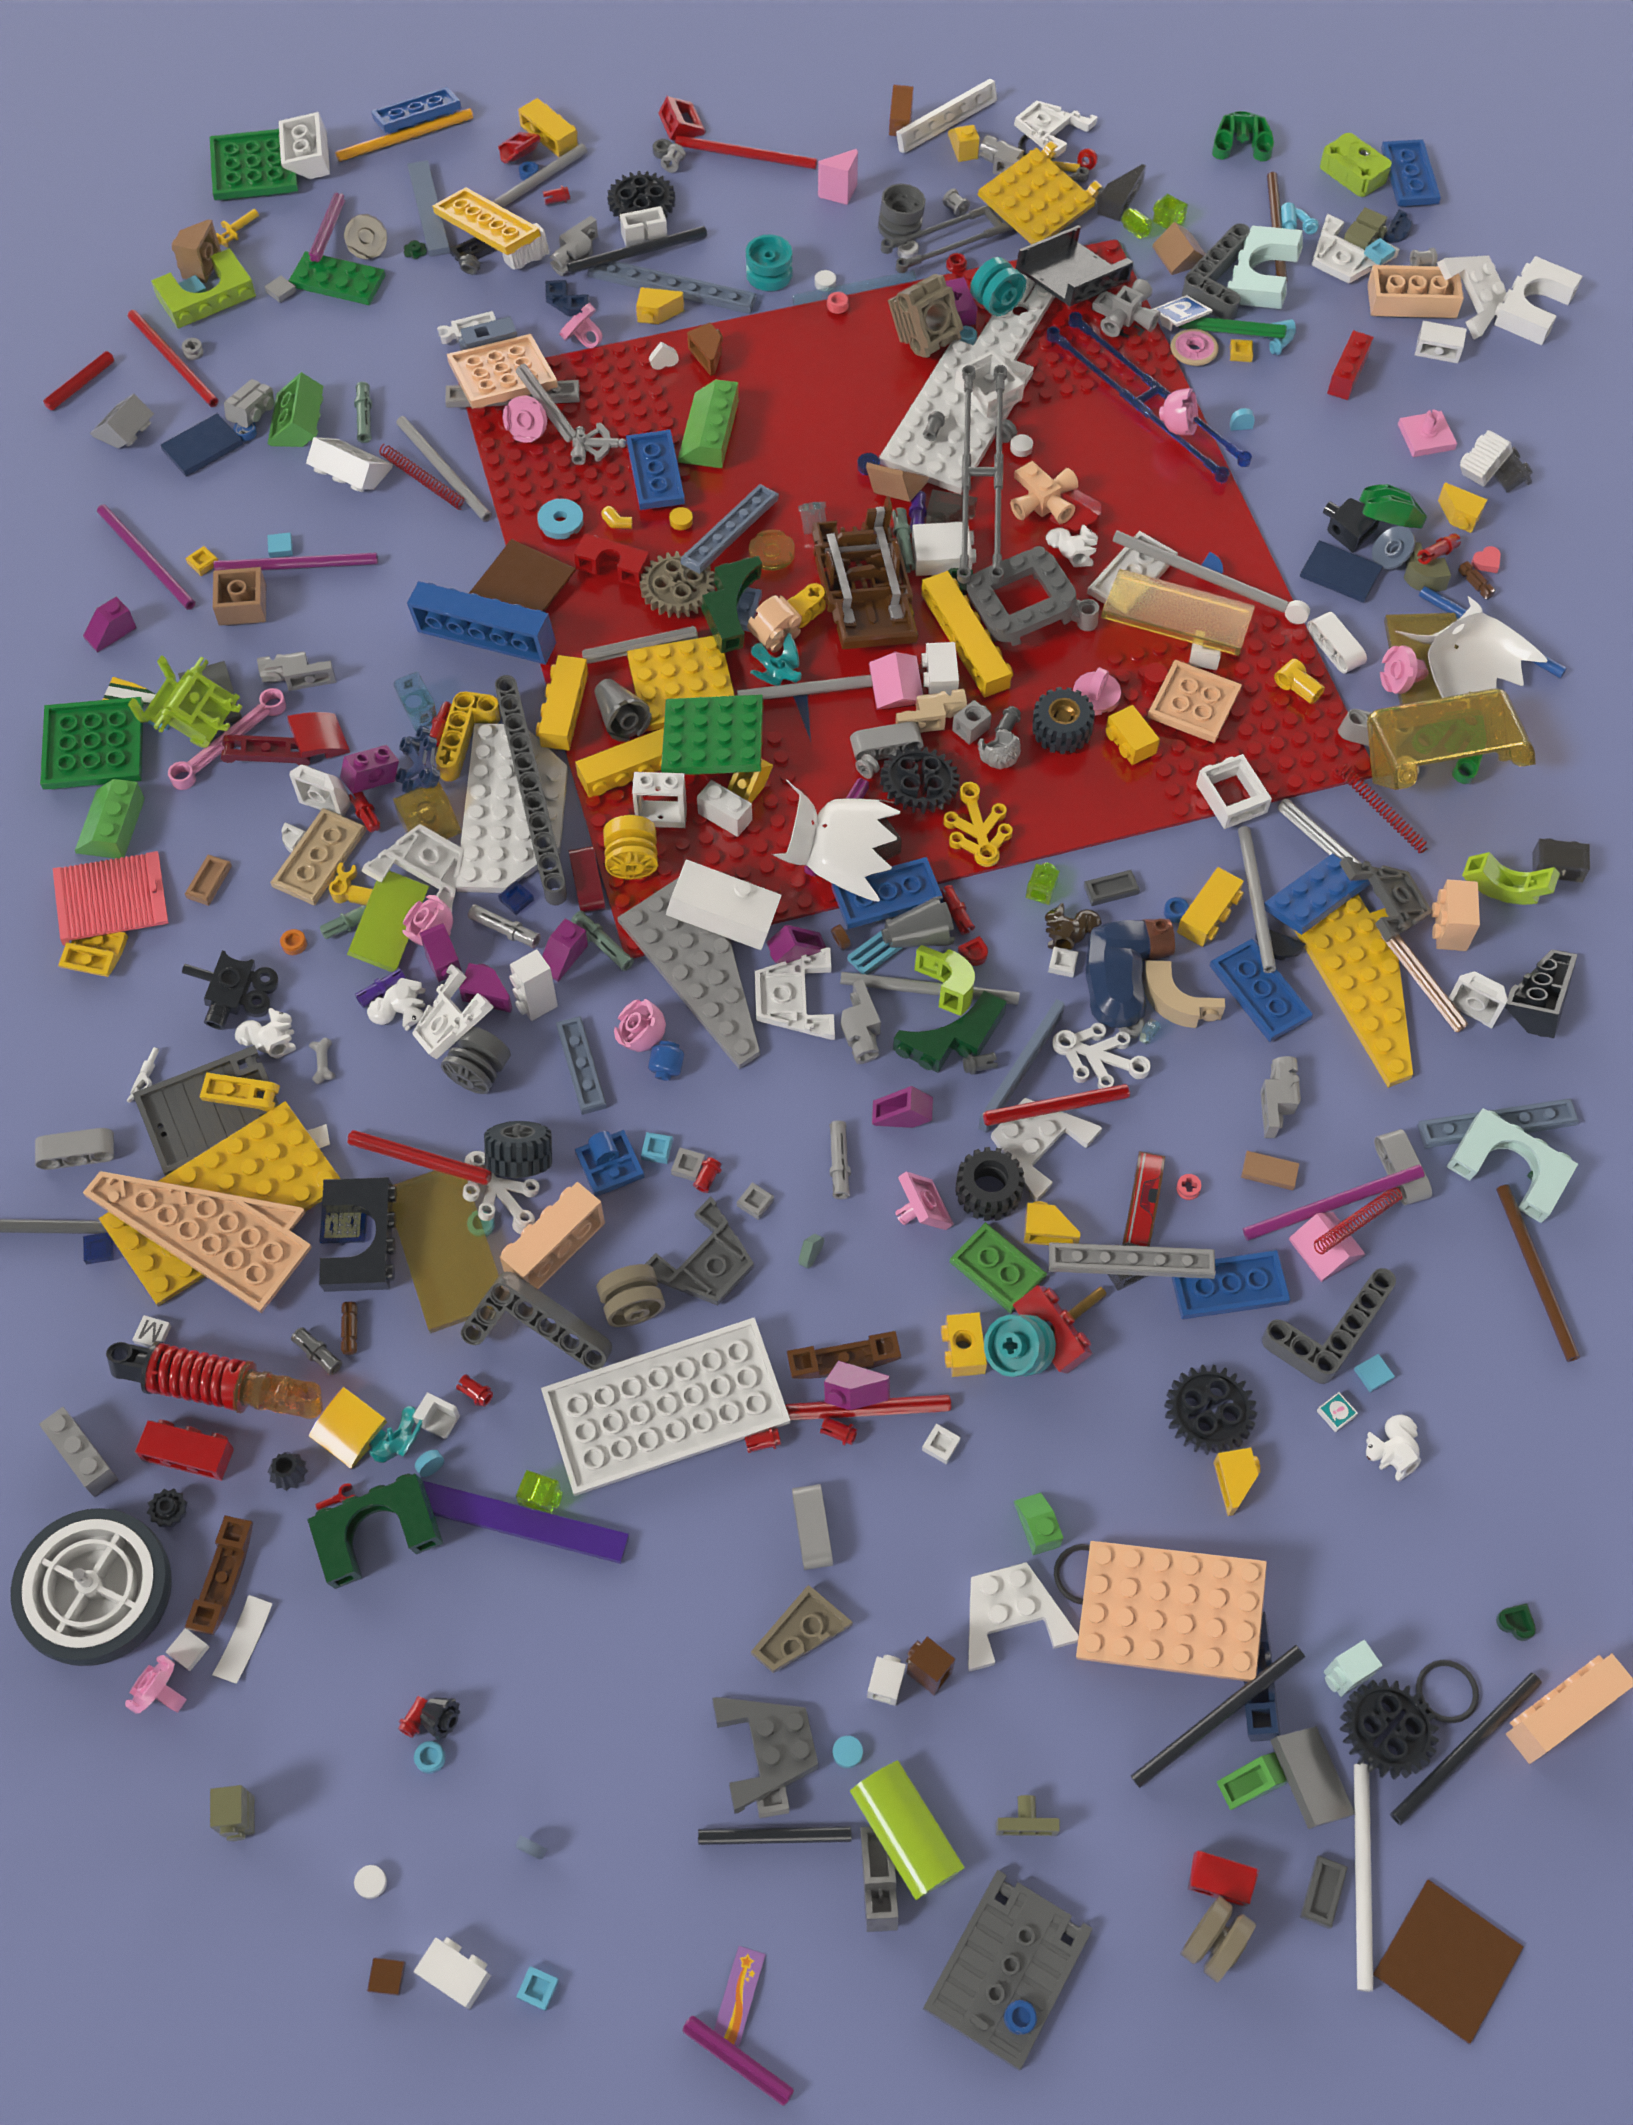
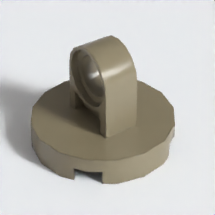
(365, 236)

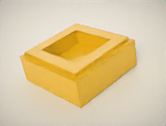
(1241, 350)
(201, 560)

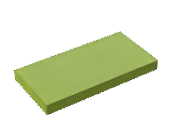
(379, 932)

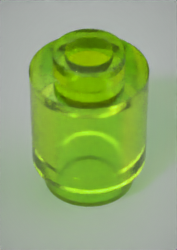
(1136, 223)

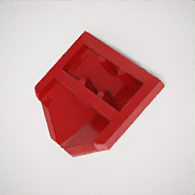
(518, 146)
(1086, 511)

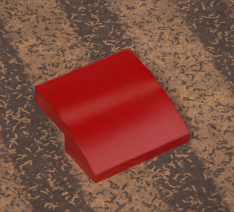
(318, 734)

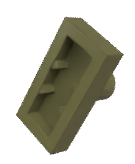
(1027, 1823)

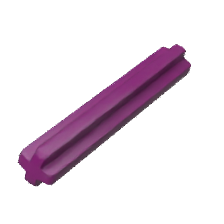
(738, 2060)

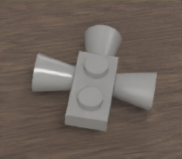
(1126, 308)

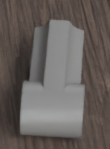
(1086, 614)

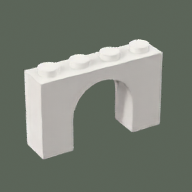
(1537, 278)

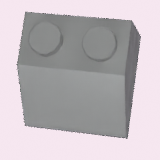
(123, 422)

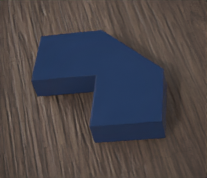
(558, 298)

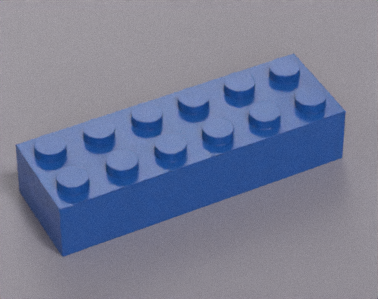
(482, 622)

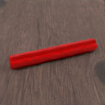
(79, 380)

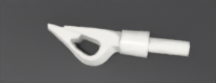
(145, 1072)

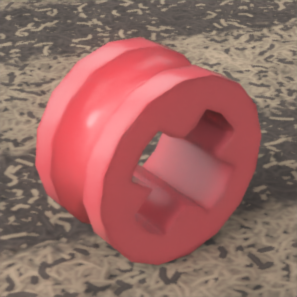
(1182, 1191)

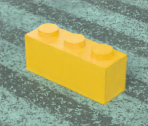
(553, 129)
(1211, 907)

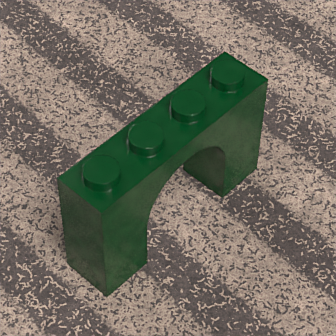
(335, 1527)

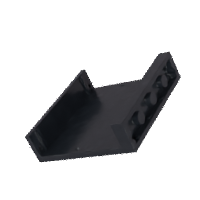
(1070, 269)

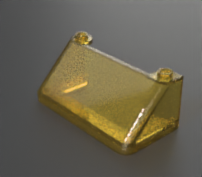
(1444, 731)

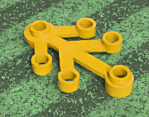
(978, 828)

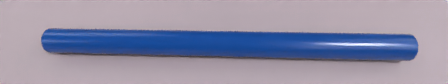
(1451, 607)

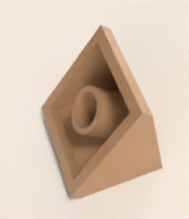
(1178, 249)
(895, 482)

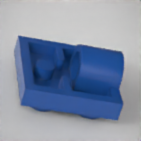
(609, 1162)

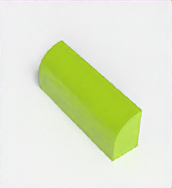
(907, 1829)

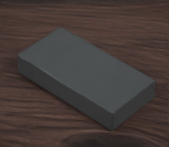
(1111, 887)
(1323, 1892)

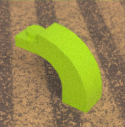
(1506, 884)
(954, 972)

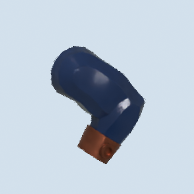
(1116, 967)

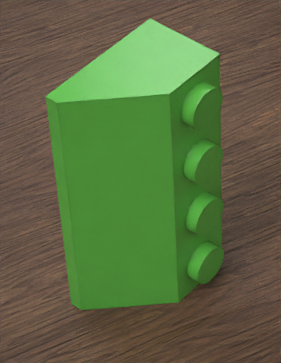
(710, 424)

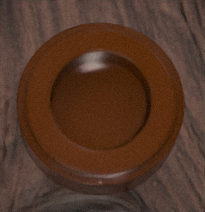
(840, 937)

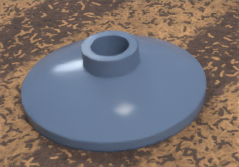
(1393, 547)

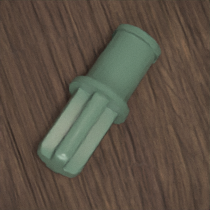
(342, 923)

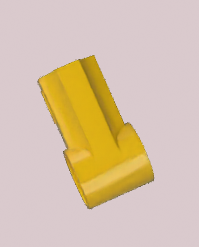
(1294, 677)

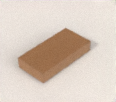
(208, 880)
(1270, 1170)

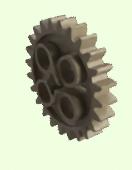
(674, 586)

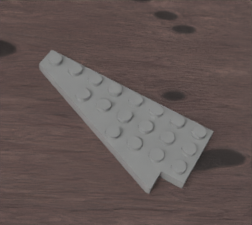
(698, 969)

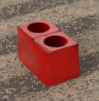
(1223, 1878)

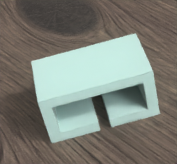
(1352, 1668)

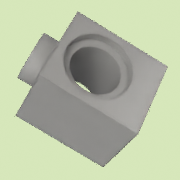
(972, 722)

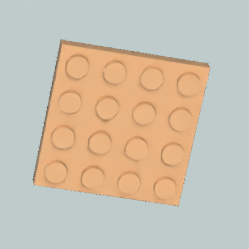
(489, 370)

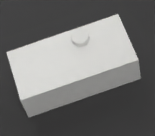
(723, 904)

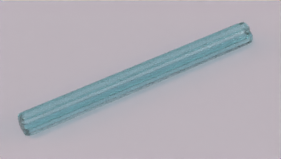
(854, 287)

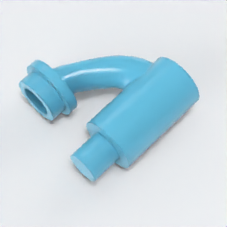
(1289, 221)
(1277, 345)

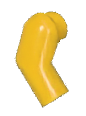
(614, 520)

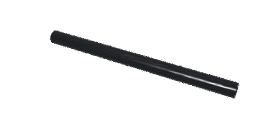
(637, 249)
(1217, 1716)
(1465, 1749)

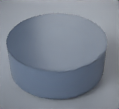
(531, 1847)

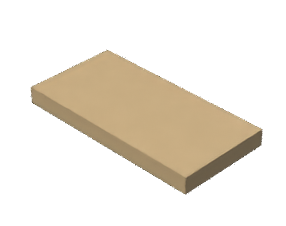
(317, 855)

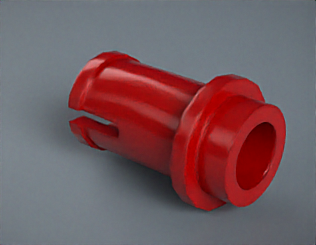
(558, 195)
(710, 1169)
(480, 1394)
(839, 1431)
(763, 1440)
(411, 1723)

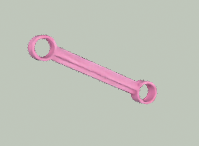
(215, 748)

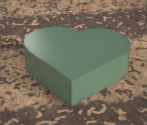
(810, 1249)

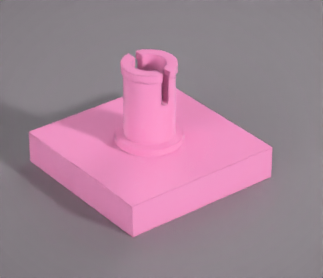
(1427, 433)
(924, 1202)

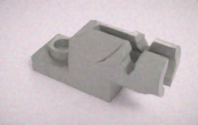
(999, 153)
(574, 245)
(295, 671)
(861, 1024)
(1279, 1094)

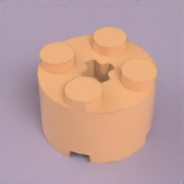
(773, 623)

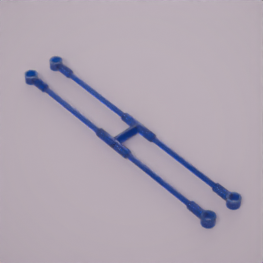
(1075, 321)

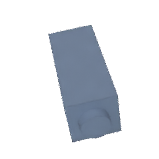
(487, 333)

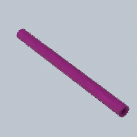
(146, 557)
(300, 562)
(1333, 1202)

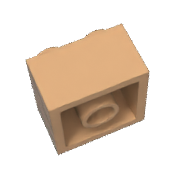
(1456, 915)

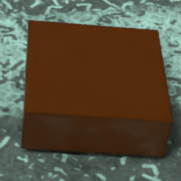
(386, 1976)

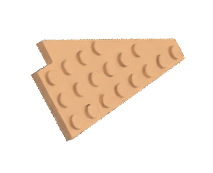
(224, 1236)

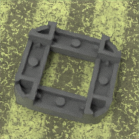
(1011, 627)

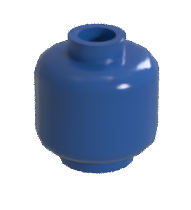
(666, 1060)

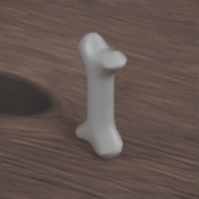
(323, 1072)

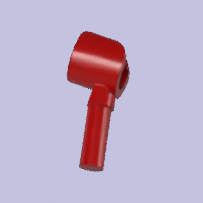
(336, 1498)

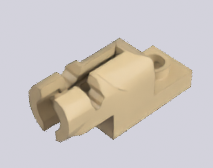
(933, 710)

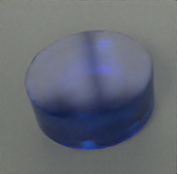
(864, 459)

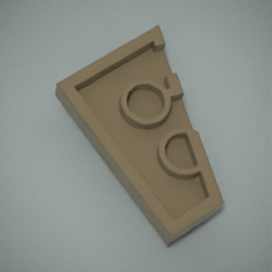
(799, 1630)

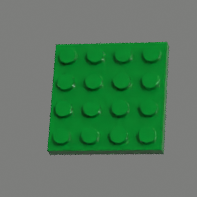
(249, 165)
(713, 735)
(91, 743)

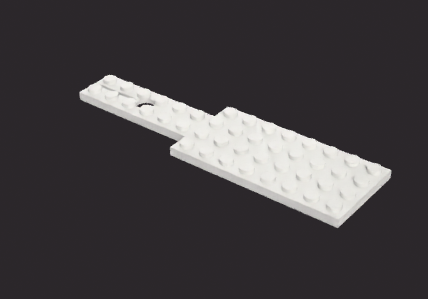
(943, 457)

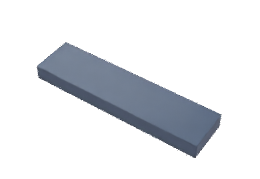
(581, 1065)

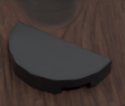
(1284, 946)

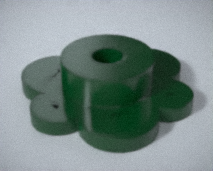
(415, 249)

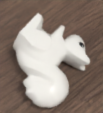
(1074, 547)
(399, 999)
(270, 1038)
(1400, 1450)

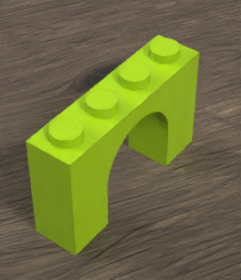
(190, 307)

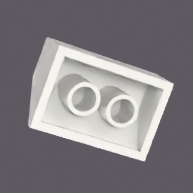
(304, 146)
(347, 463)

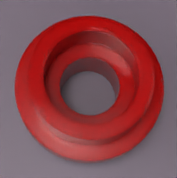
(1091, 155)
(956, 263)

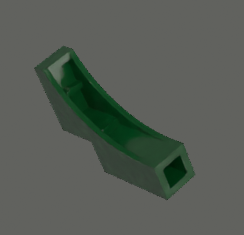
(721, 605)
(964, 1035)

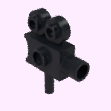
(230, 986)

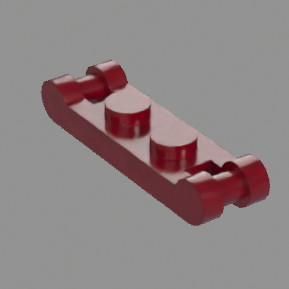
(261, 749)

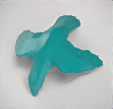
(780, 667)
(389, 1445)

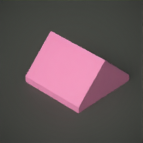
(838, 177)
(895, 680)
(1335, 1259)

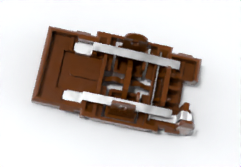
(872, 614)

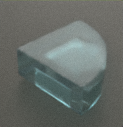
(1149, 1031)

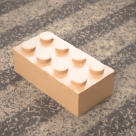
(1413, 292)
(554, 1236)
(1569, 1706)

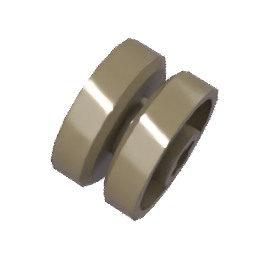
(630, 1295)
(1222, 1941)

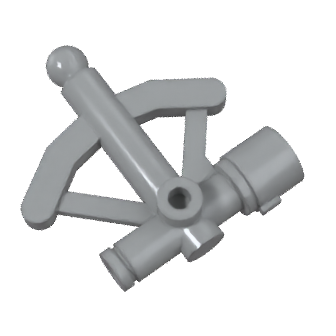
(584, 443)

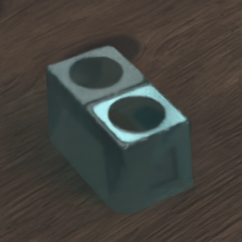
(409, 686)

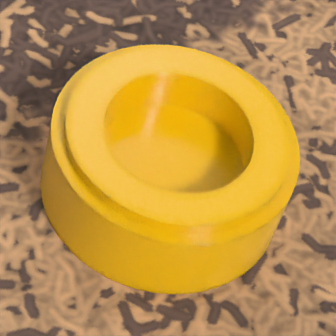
(681, 518)

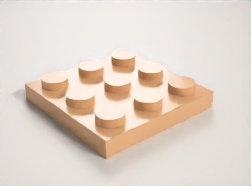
(1194, 701)

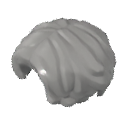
(1001, 751)

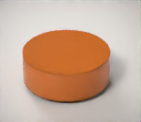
(293, 942)

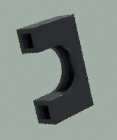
(372, 1267)

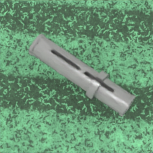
(512, 930)
(840, 1170)

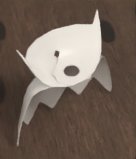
(1484, 653)
(845, 847)

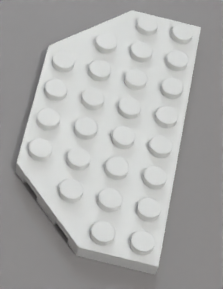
(494, 821)

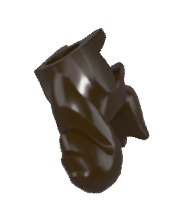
(1067, 930)

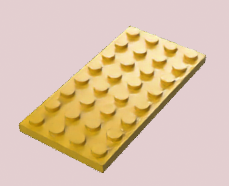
(262, 1161)

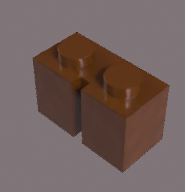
(929, 1664)

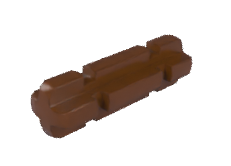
(1476, 580)
(349, 1328)

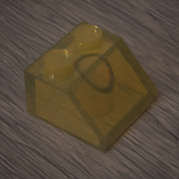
(429, 808)

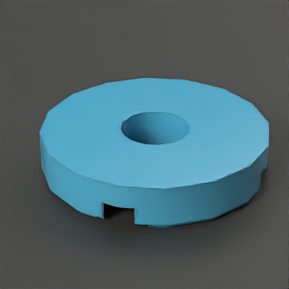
(556, 509)

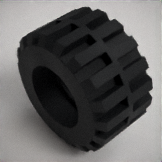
(995, 1165)

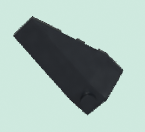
(1542, 994)

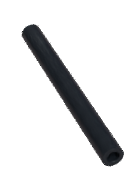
(774, 1835)

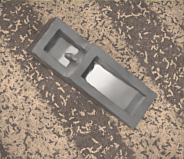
(879, 1884)

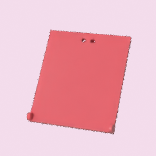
(109, 896)

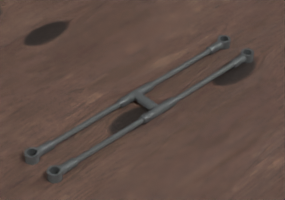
(903, 264)
(968, 472)

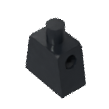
(1349, 523)

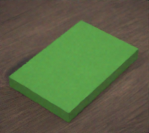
(997, 1267)

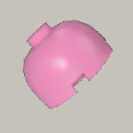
(1180, 411)
(425, 916)
(640, 1026)

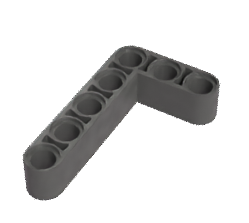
(1201, 279)
(536, 1319)
(1342, 1333)

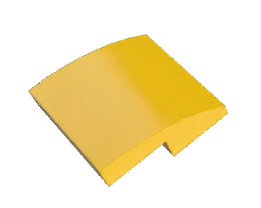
(94, 954)
(347, 1428)

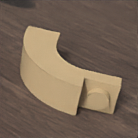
(1172, 1002)

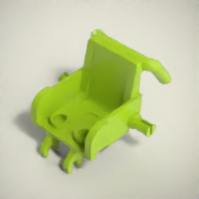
(190, 706)

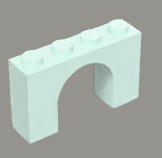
(1260, 246)
(1550, 1168)

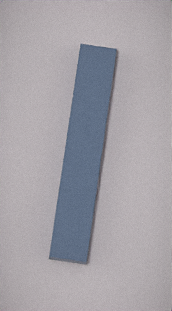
(425, 198)
(729, 529)
(1024, 1060)
(1528, 1117)

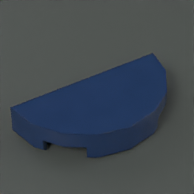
(1399, 228)

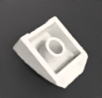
(320, 790)
(1479, 997)

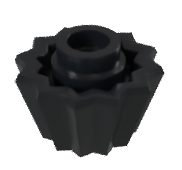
(287, 1470)
(167, 1508)
(440, 1716)

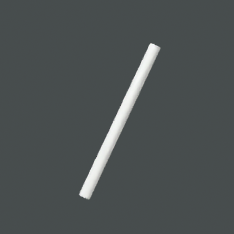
(1363, 1878)

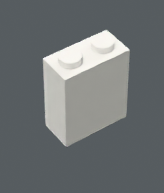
(939, 547)

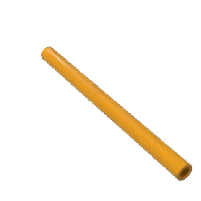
(404, 135)

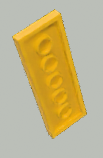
(487, 221)

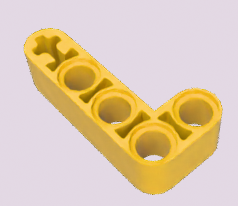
(464, 713)

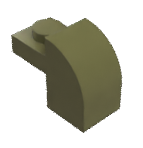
(1432, 575)

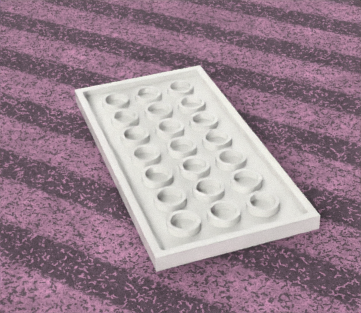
(664, 1406)

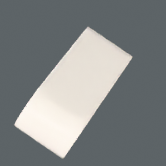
(1337, 642)

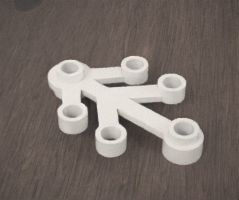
(1097, 1054)
(500, 1187)

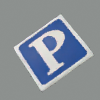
(1181, 311)

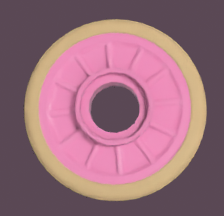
(1206, 342)

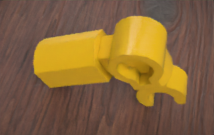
(342, 890)

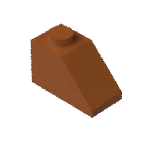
(901, 108)
(706, 346)

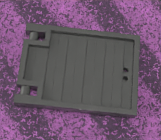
(195, 1124)
(1005, 1958)

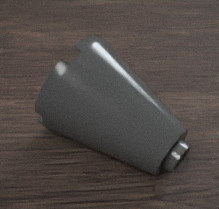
(621, 710)
(923, 925)

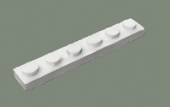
(946, 116)

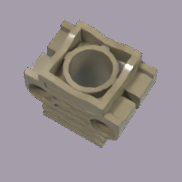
(926, 315)

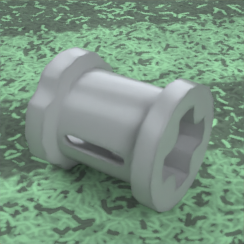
(680, 155)
(956, 202)
(1423, 258)

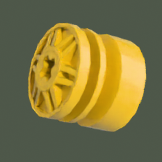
(630, 847)

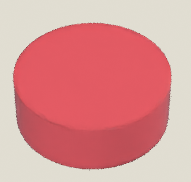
(837, 302)

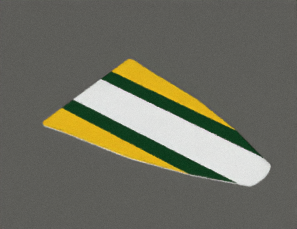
(124, 689)

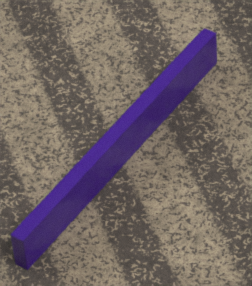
(527, 1523)

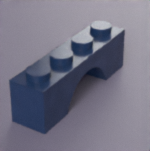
(1262, 1710)

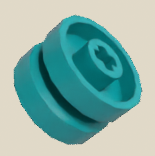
(769, 262)
(998, 286)
(1019, 1345)

